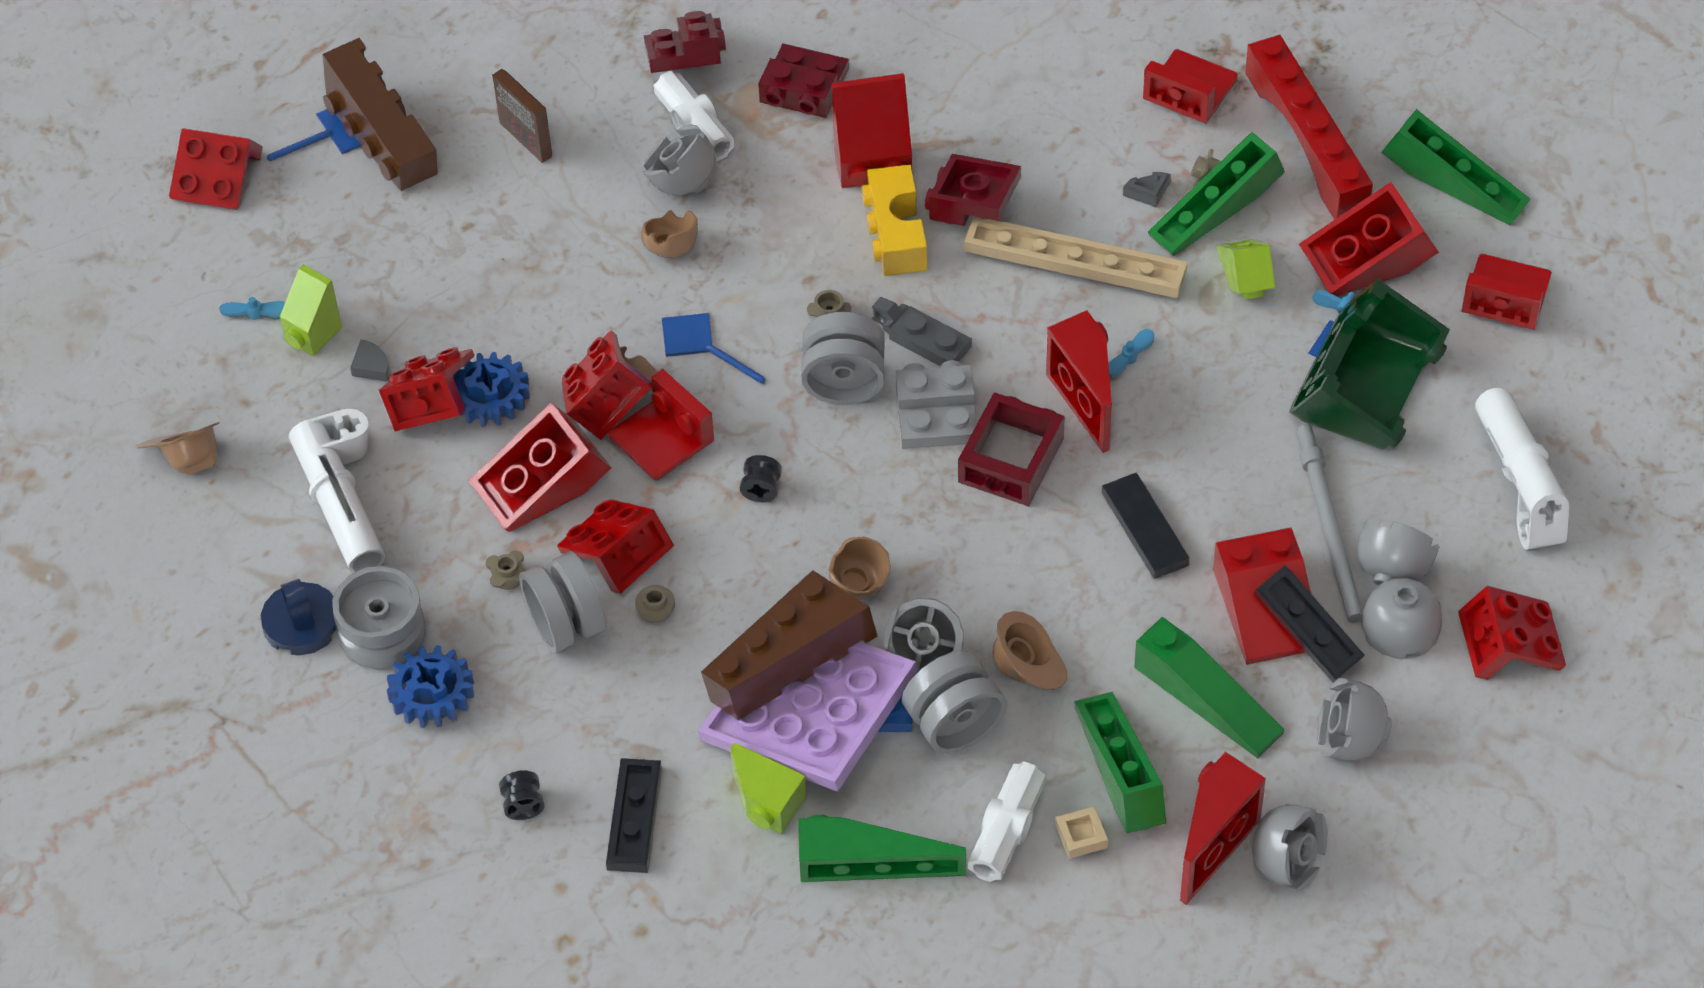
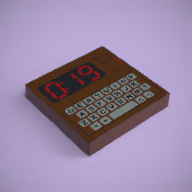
(522, 115)

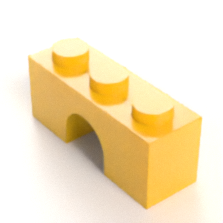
(899, 242)

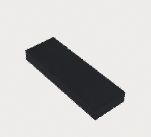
(1145, 525)
(1309, 623)
(634, 815)

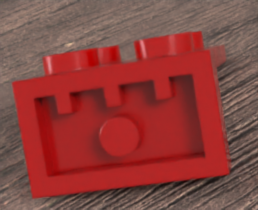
(1188, 85)
(211, 168)
(1506, 291)
(602, 387)
(425, 390)
(665, 429)
(620, 540)
(1509, 627)

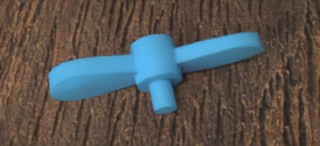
(1331, 301)
(253, 309)
(1130, 351)

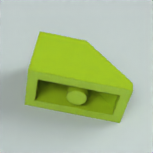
(1247, 267)
(310, 311)
(767, 789)

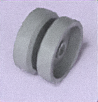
(843, 358)
(563, 602)
(379, 616)
(954, 702)

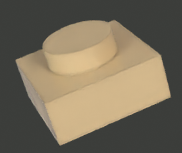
(1081, 832)

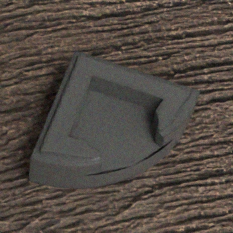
(1147, 188)
(370, 362)

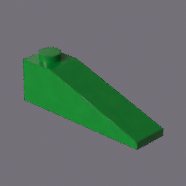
(1447, 165)
(1220, 194)
(1201, 684)
(1122, 763)
(862, 851)

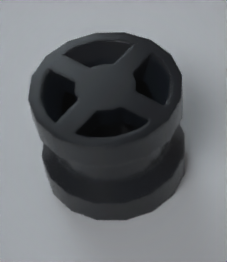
(760, 478)
(521, 795)

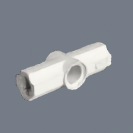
(690, 108)
(1006, 821)

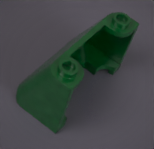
(1370, 367)

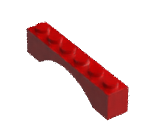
(1284, 84)

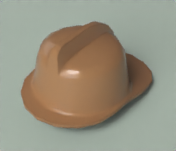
(189, 450)
(1027, 653)

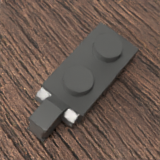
(920, 332)

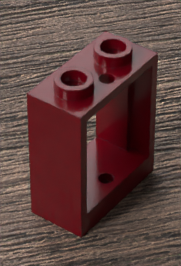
(1001, 477)

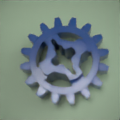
(506, 384)
(430, 686)

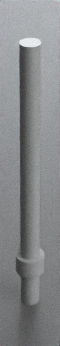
(1313, 463)

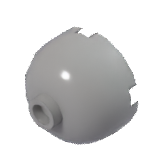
(681, 164)
(1395, 551)
(1402, 618)
(923, 631)
(1353, 721)
(1288, 844)

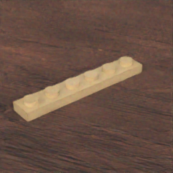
(1076, 256)

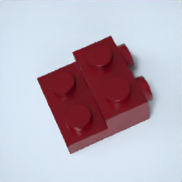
(693, 45)
(802, 80)
(971, 188)

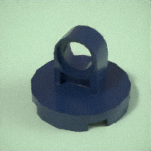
(299, 617)

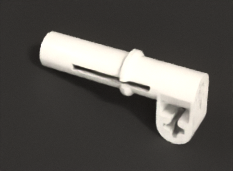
(334, 486)
(1541, 501)

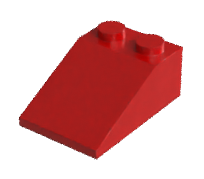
(870, 126)
(1369, 243)
(1080, 372)
(539, 469)
(1239, 570)
(1223, 817)

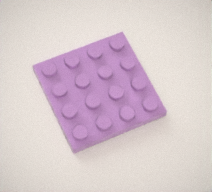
(823, 721)

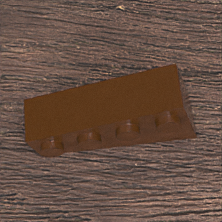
(376, 116)
(786, 644)

